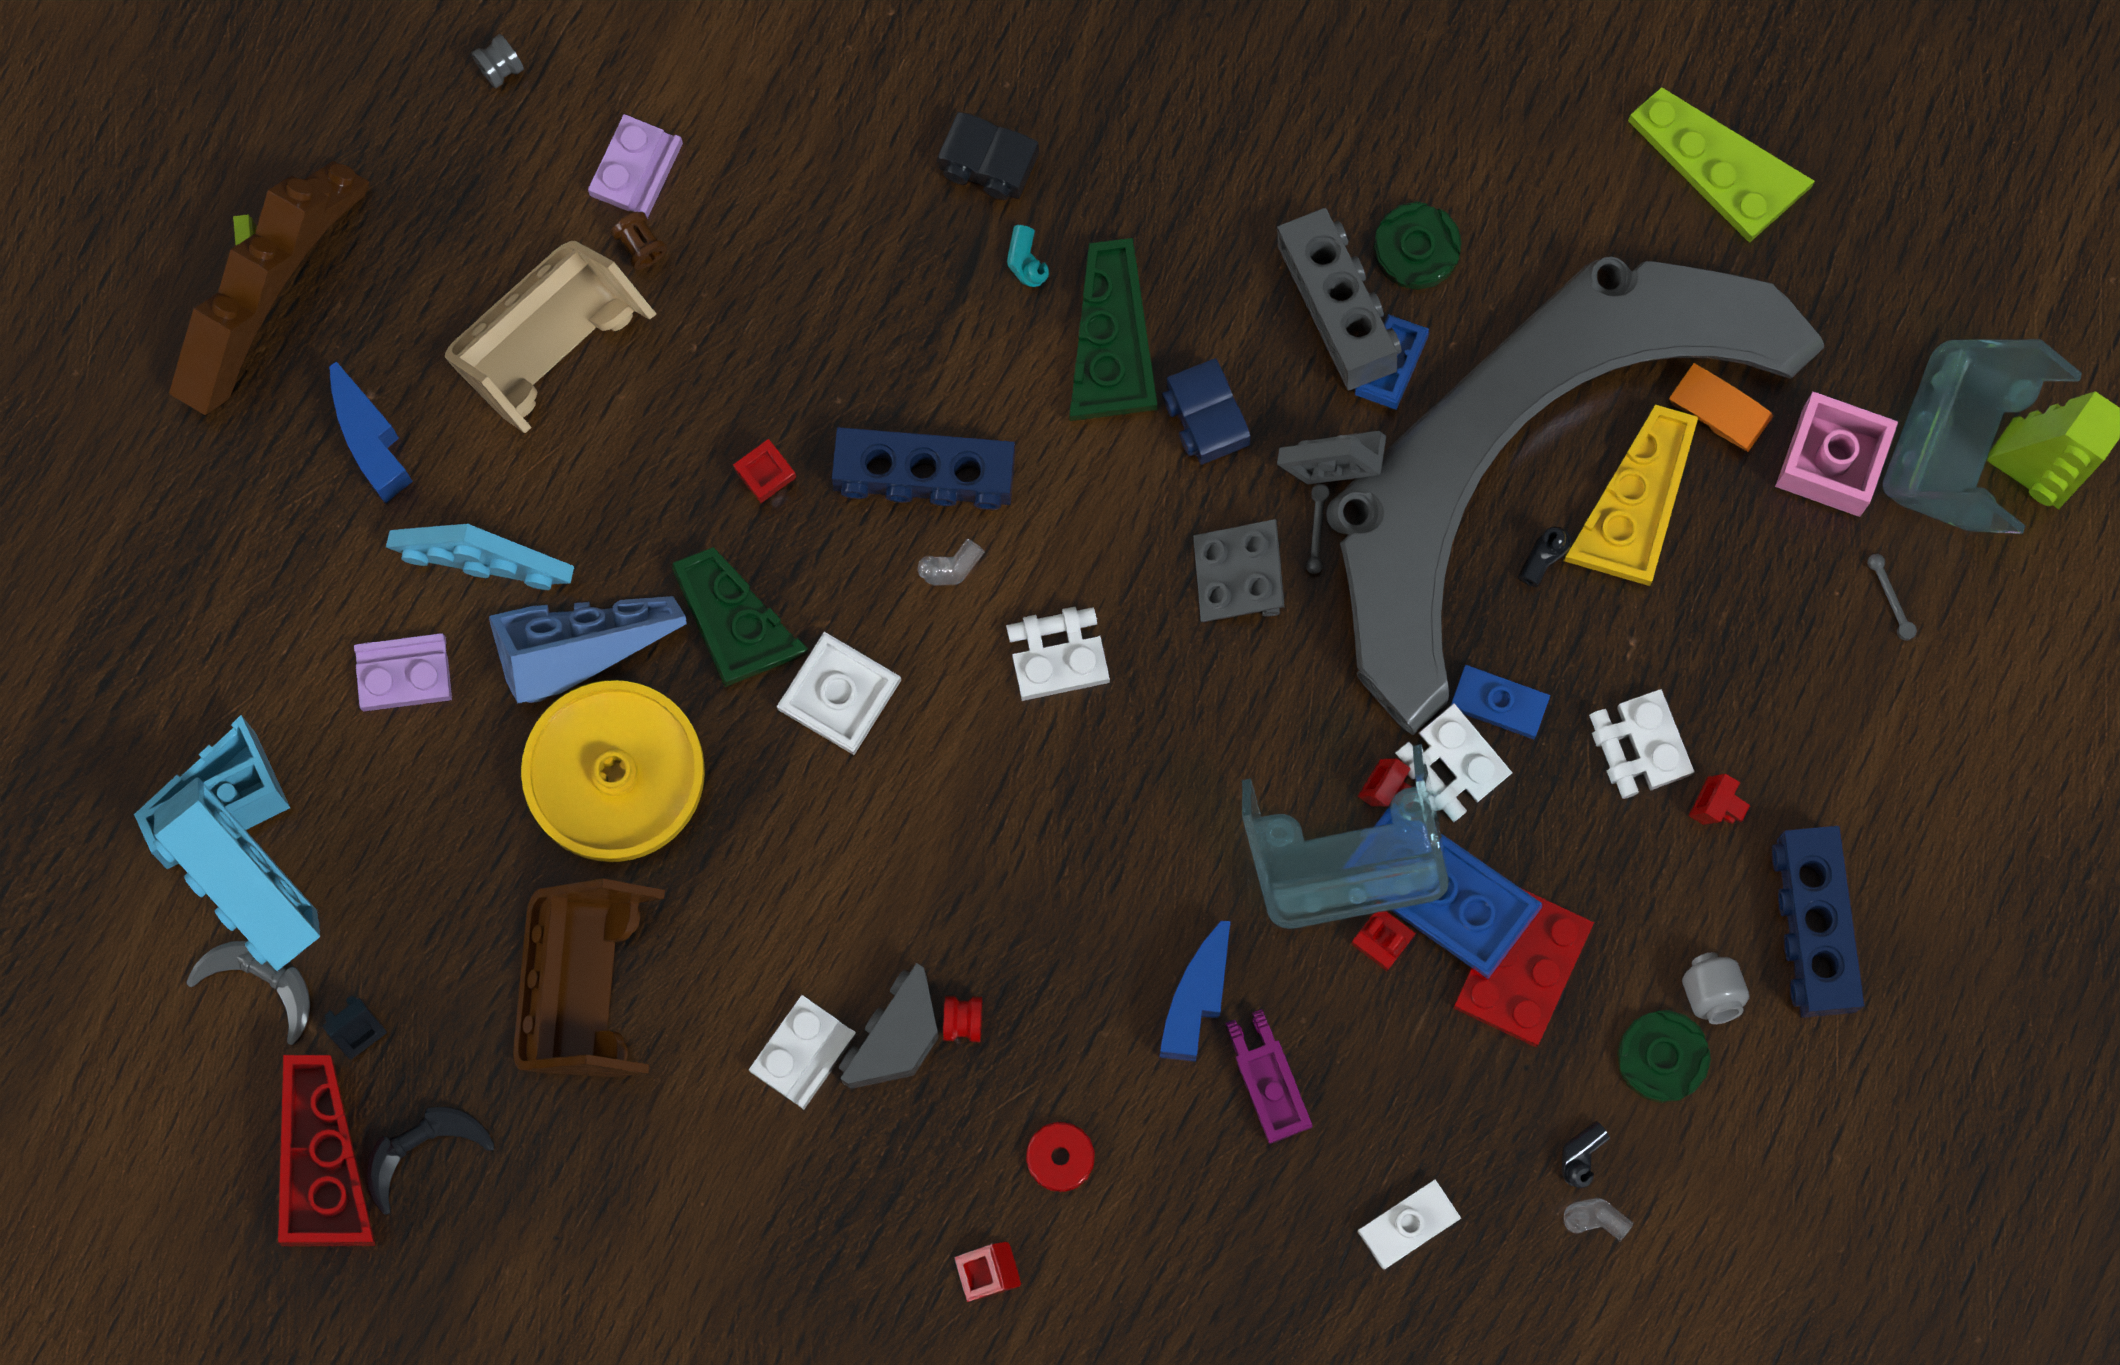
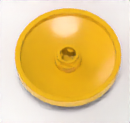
(613, 771)

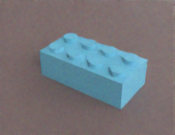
(235, 874)

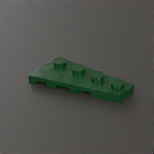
(1113, 349)

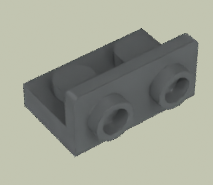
(1335, 457)

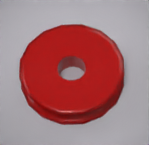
(1054, 1176)

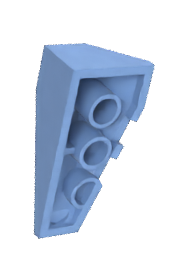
(558, 650)

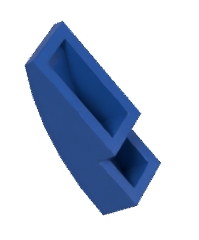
(367, 436)
(1196, 996)

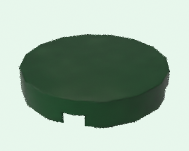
(1417, 245)
(1663, 1056)

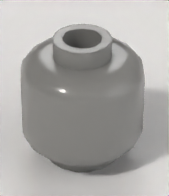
(1715, 988)

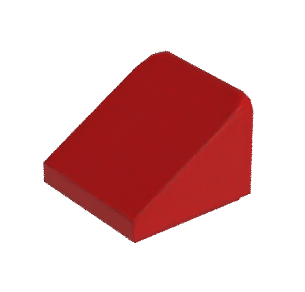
(987, 1271)

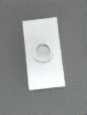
(1409, 1224)

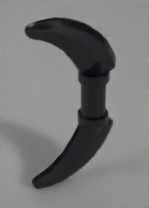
(389, 1151)

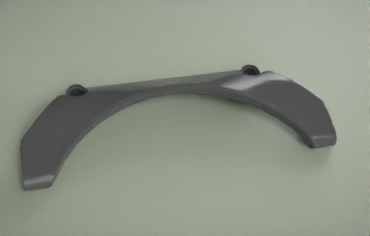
(1427, 476)

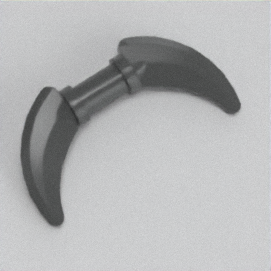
(287, 982)

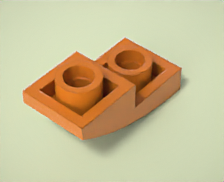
(1721, 407)

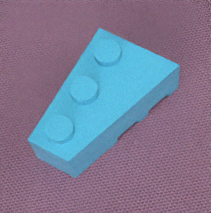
(235, 773)

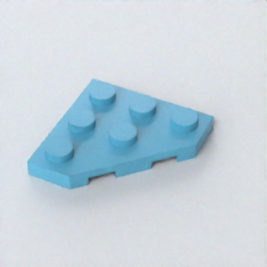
(478, 554)

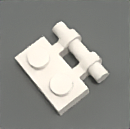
(1060, 666)
(1654, 741)
(1464, 754)

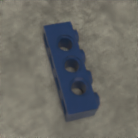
(904, 451)
(1823, 852)

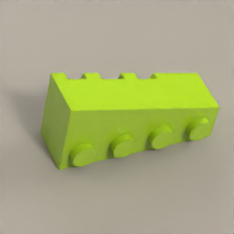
(2058, 448)

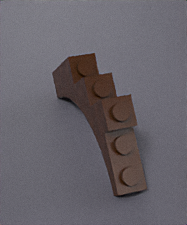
(255, 273)

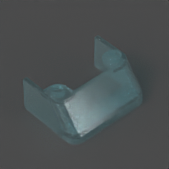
(1956, 423)
(1350, 870)

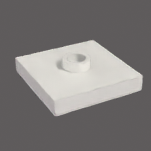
(839, 693)

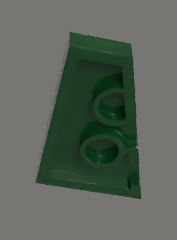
(733, 622)

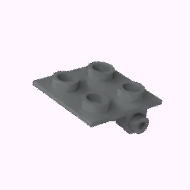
(1239, 571)

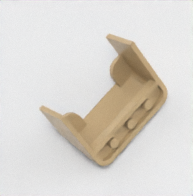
(540, 325)

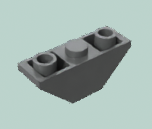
(897, 1036)

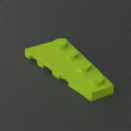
(1725, 168)

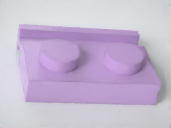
(635, 166)
(402, 672)

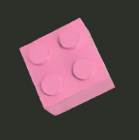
(1836, 454)

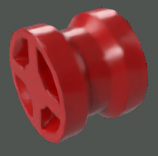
(962, 1018)

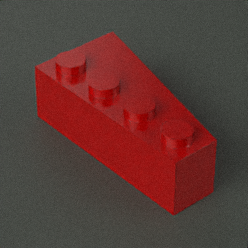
(318, 1166)

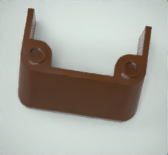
(570, 978)

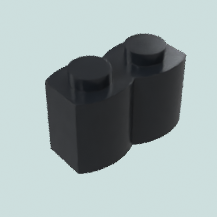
(987, 156)

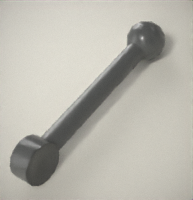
(1320, 495)
(1906, 629)

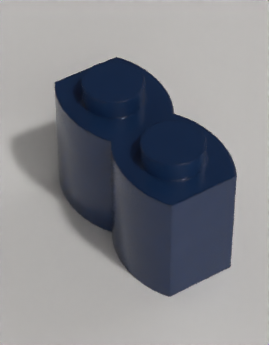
(1206, 411)

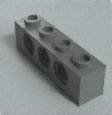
(1356, 358)

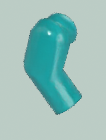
(1021, 260)

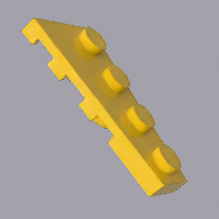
(1635, 509)

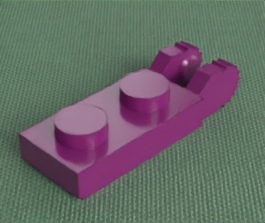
(1269, 1082)

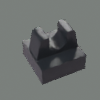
(354, 1027)

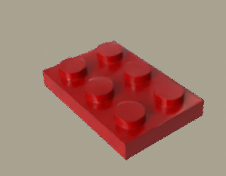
(1530, 977)

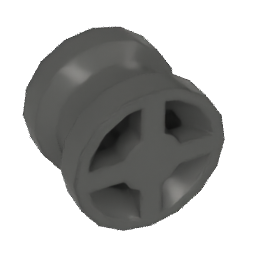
(497, 61)

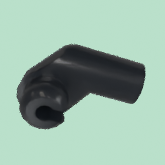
(1577, 1155)

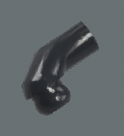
(1546, 551)

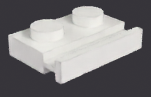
(802, 1052)

